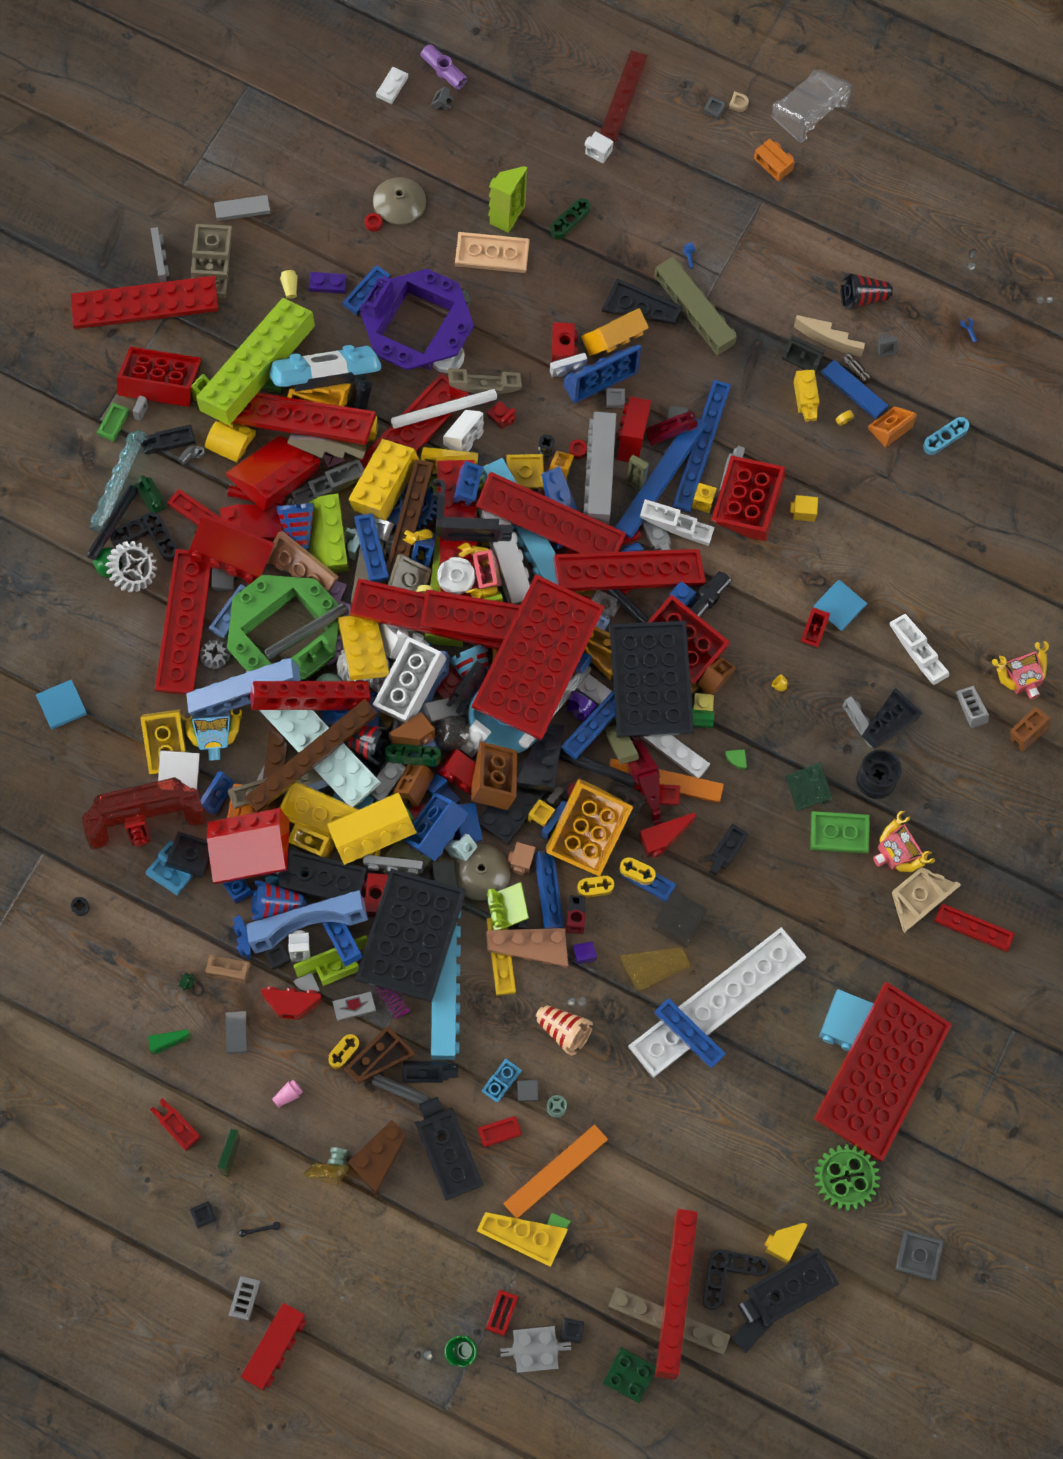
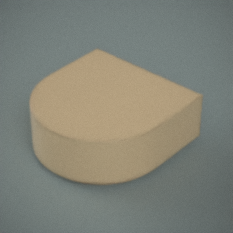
(739, 102)

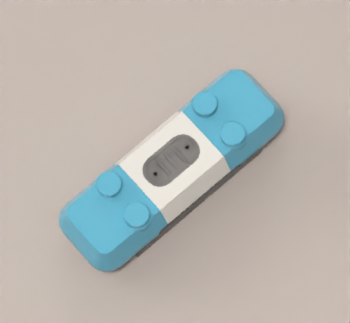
(324, 368)

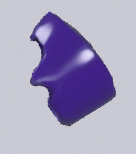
(580, 705)

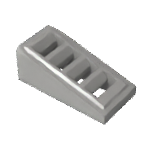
(977, 717)
(240, 1315)

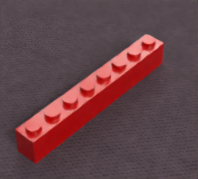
(676, 1294)

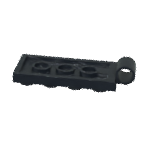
(506, 823)
(325, 879)
(450, 1157)
(794, 1284)

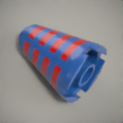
(297, 522)
(273, 900)

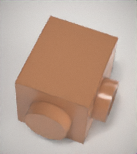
(521, 858)

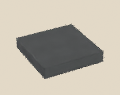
(919, 1255)

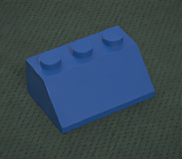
(436, 826)

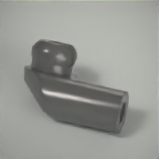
(191, 452)

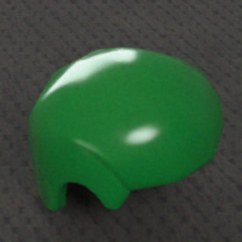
(101, 561)
(461, 1351)

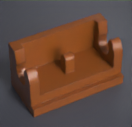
(1030, 728)
(414, 783)

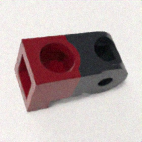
(576, 914)

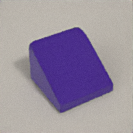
(584, 952)

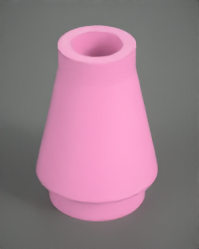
(288, 1093)

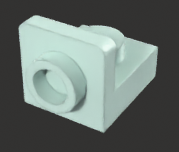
(354, 545)
(462, 848)

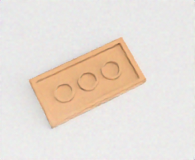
(492, 252)

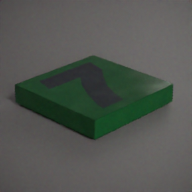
(229, 1151)

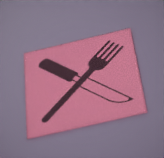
(332, 459)

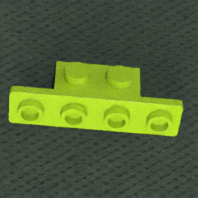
(329, 964)

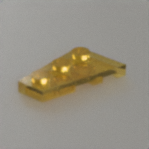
(654, 966)

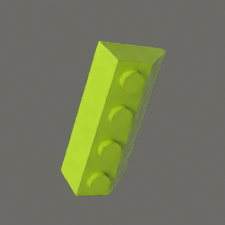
(507, 197)
(328, 534)

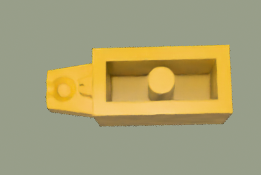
(806, 394)

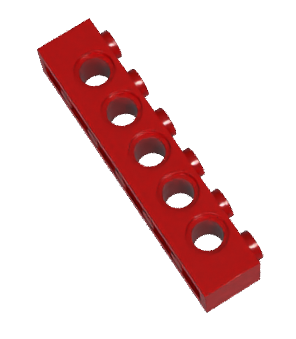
(308, 695)

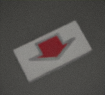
(354, 1006)

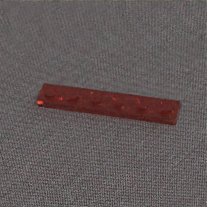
(623, 95)

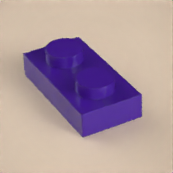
(327, 282)

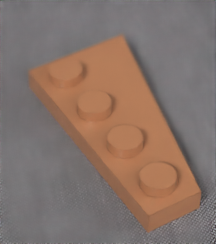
(296, 560)
(530, 944)

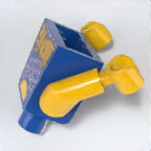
(423, 545)

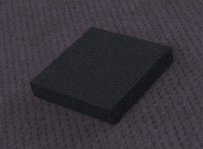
(189, 855)

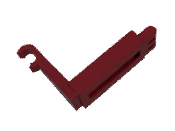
(647, 775)

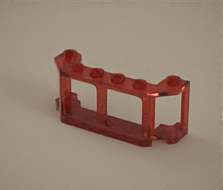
(146, 799)

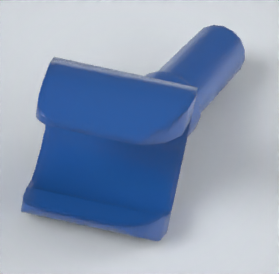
(687, 250)
(969, 328)

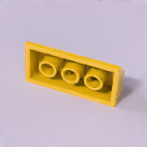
(371, 828)

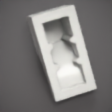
(299, 946)

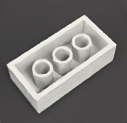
(409, 680)

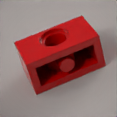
(563, 333)
(373, 884)

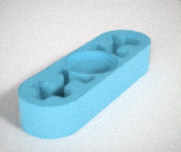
(949, 428)

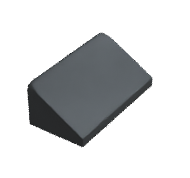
(222, 581)

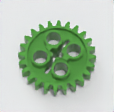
(852, 1195)

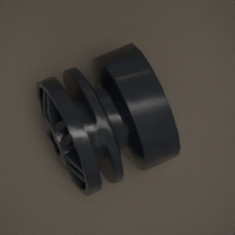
(883, 766)

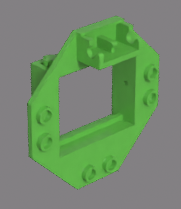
(262, 600)

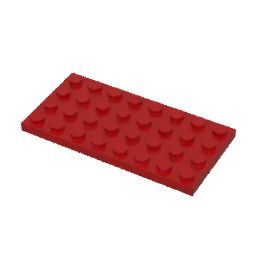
(538, 657)
(883, 1072)

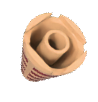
(565, 1028)

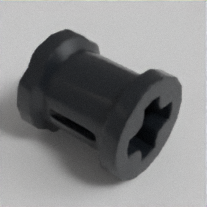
(546, 445)

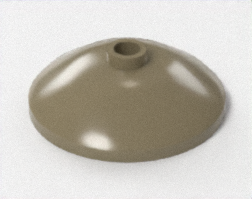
(399, 209)
(478, 882)

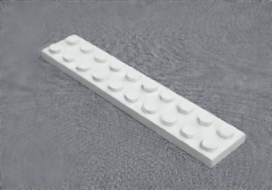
(721, 999)

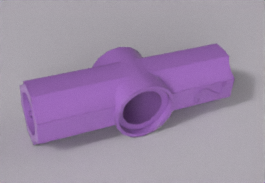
(449, 72)

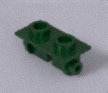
(150, 494)

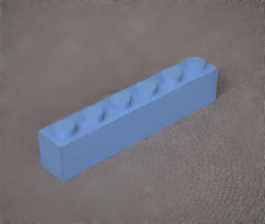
(236, 690)

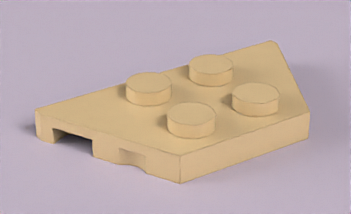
(920, 896)

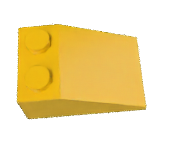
(162, 733)

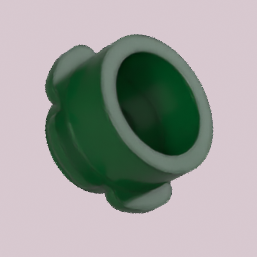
(187, 981)

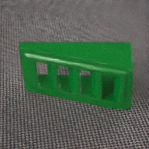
(166, 1040)

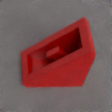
(815, 627)

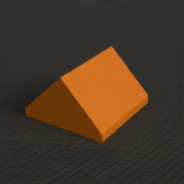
(892, 425)

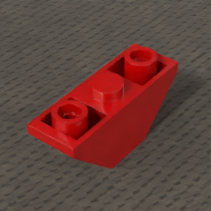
(290, 1003)

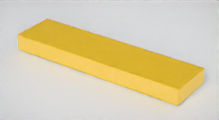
(502, 970)

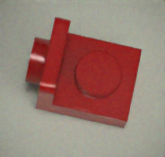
(502, 415)

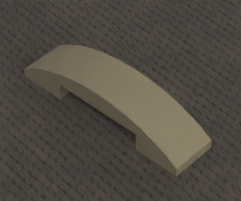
(502, 384)

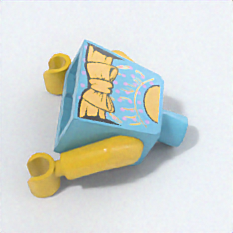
(212, 732)

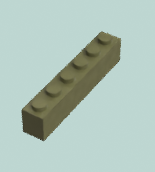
(695, 305)

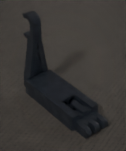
(467, 528)

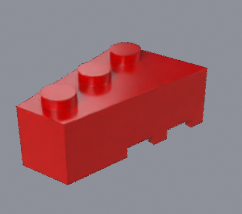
(633, 429)

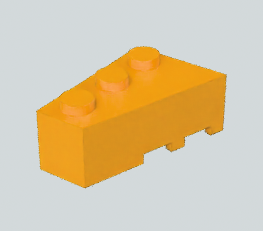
(331, 395)

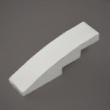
(676, 523)
(919, 650)

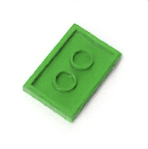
(840, 832)

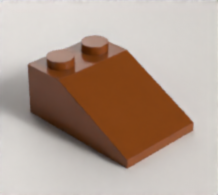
(495, 776)

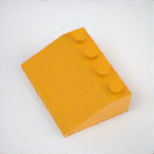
(588, 827)

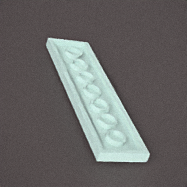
(339, 769)

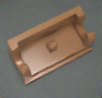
(227, 969)

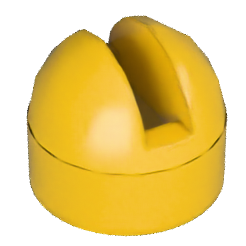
(780, 683)

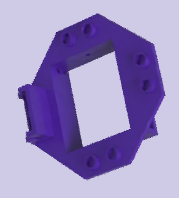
(387, 298)

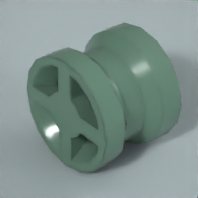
(554, 1103)
(338, 1156)

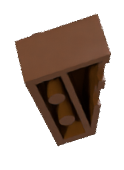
(379, 1055)
(378, 1155)

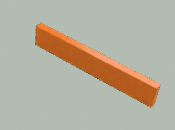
(689, 785)
(555, 1172)

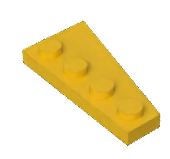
(528, 1237)

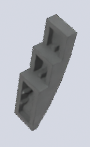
(332, 483)

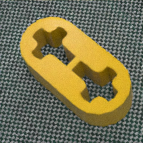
(635, 875)
(594, 882)
(347, 1055)

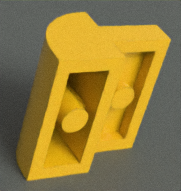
(229, 440)

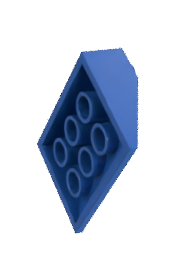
(603, 373)

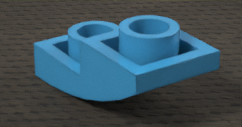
(501, 1080)

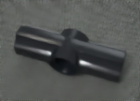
(709, 594)

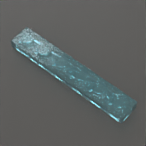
(117, 480)

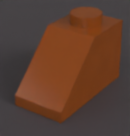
(716, 676)
(414, 732)

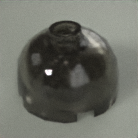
(451, 733)

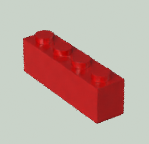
(273, 1347)

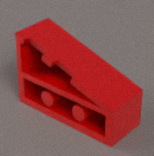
(458, 770)

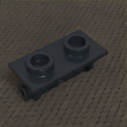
(360, 394)

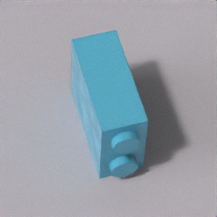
(844, 1019)

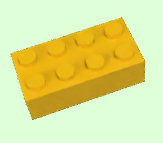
(383, 480)

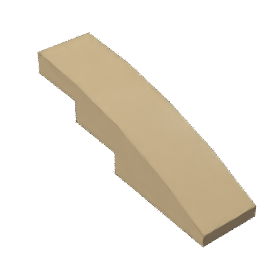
(822, 333)

